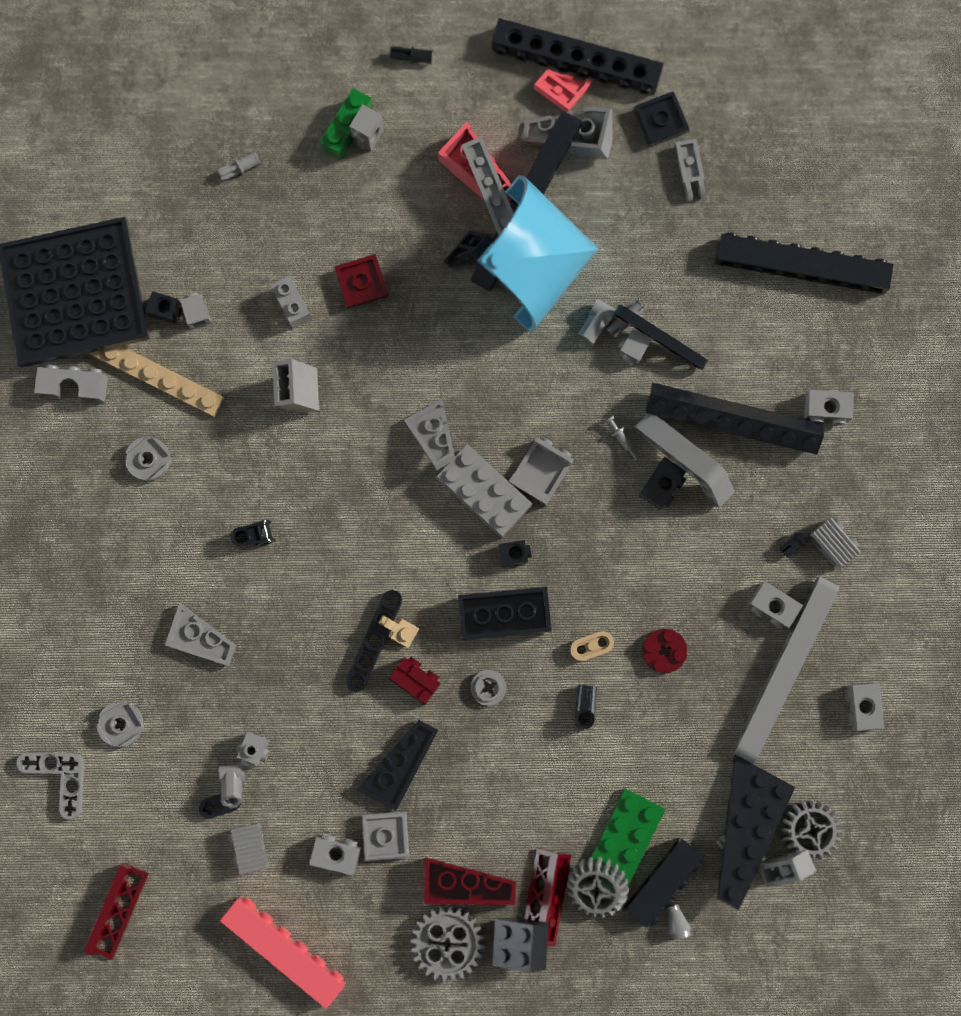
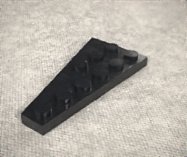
(751, 820)

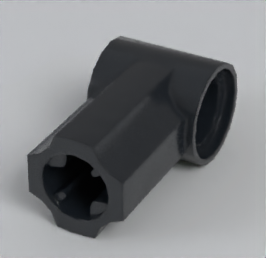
(585, 704)

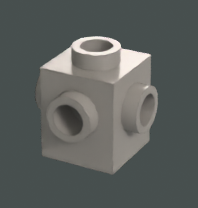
(244, 746)

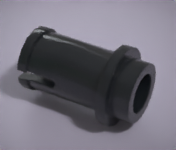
(794, 544)

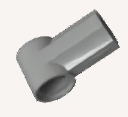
(598, 318)
(231, 780)

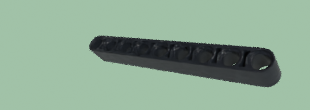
(540, 176)

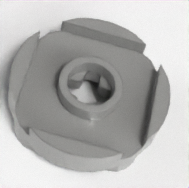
(160, 460)
(118, 737)

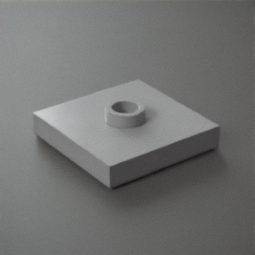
(385, 836)

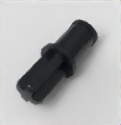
(411, 54)

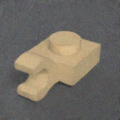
(400, 630)

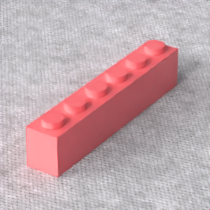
(283, 952)

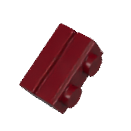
(415, 680)

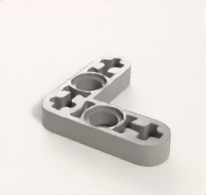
(67, 774)

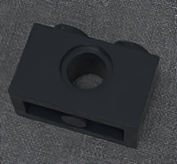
(653, 493)

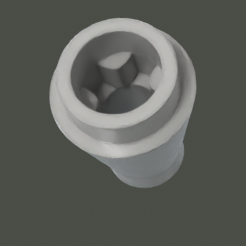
(677, 923)

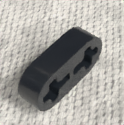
(217, 811)

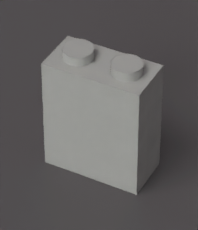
(295, 386)

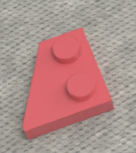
(562, 89)

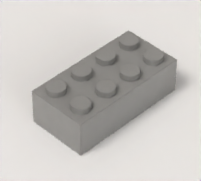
(484, 491)

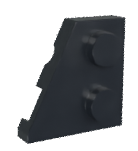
(469, 248)

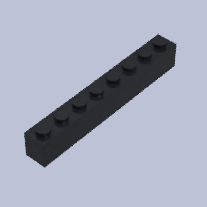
(804, 263)
(734, 418)

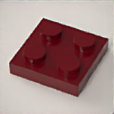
(361, 281)

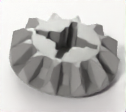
(498, 691)

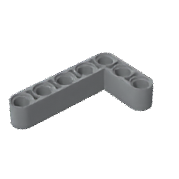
(689, 457)

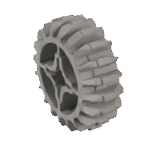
(814, 839)
(586, 893)

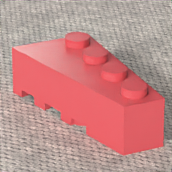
(455, 160)

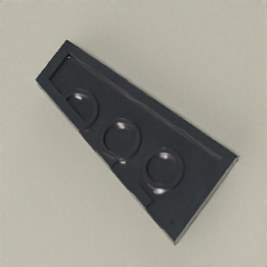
(396, 771)

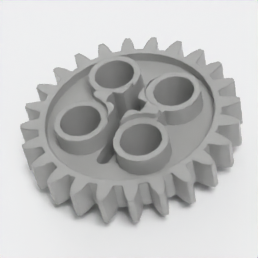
(445, 964)

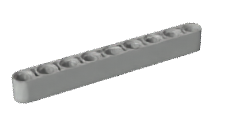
(785, 670)

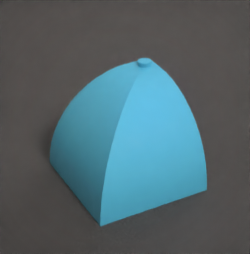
(537, 253)

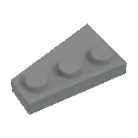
(432, 434)
(199, 638)

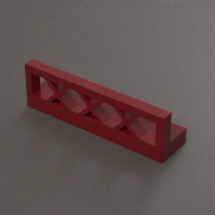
(552, 896)
(107, 910)

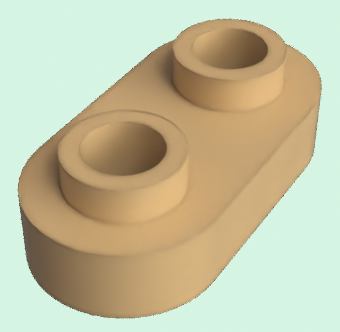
(591, 646)

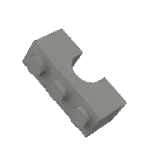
(51, 382)

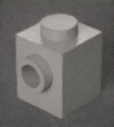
(633, 347)

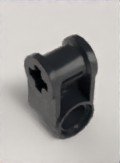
(254, 534)

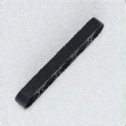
(660, 337)
(366, 649)

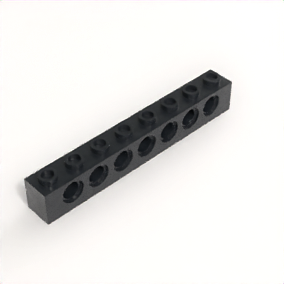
(570, 47)

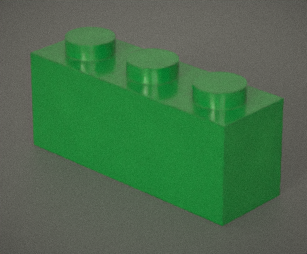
(338, 135)

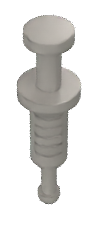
(618, 432)

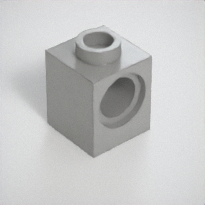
(195, 310)

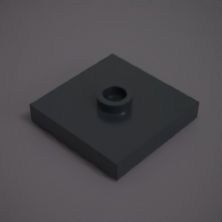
(661, 118)

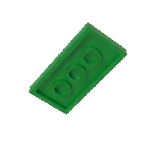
(628, 832)

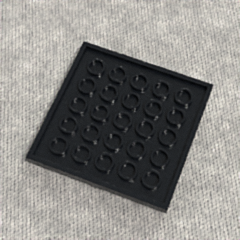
(73, 292)

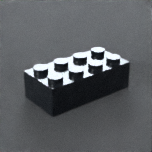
(504, 613)

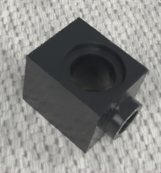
(157, 301)
(506, 560)

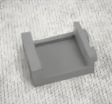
(541, 471)

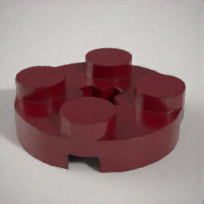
(659, 662)

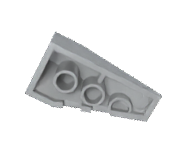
(592, 139)

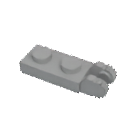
(690, 167)

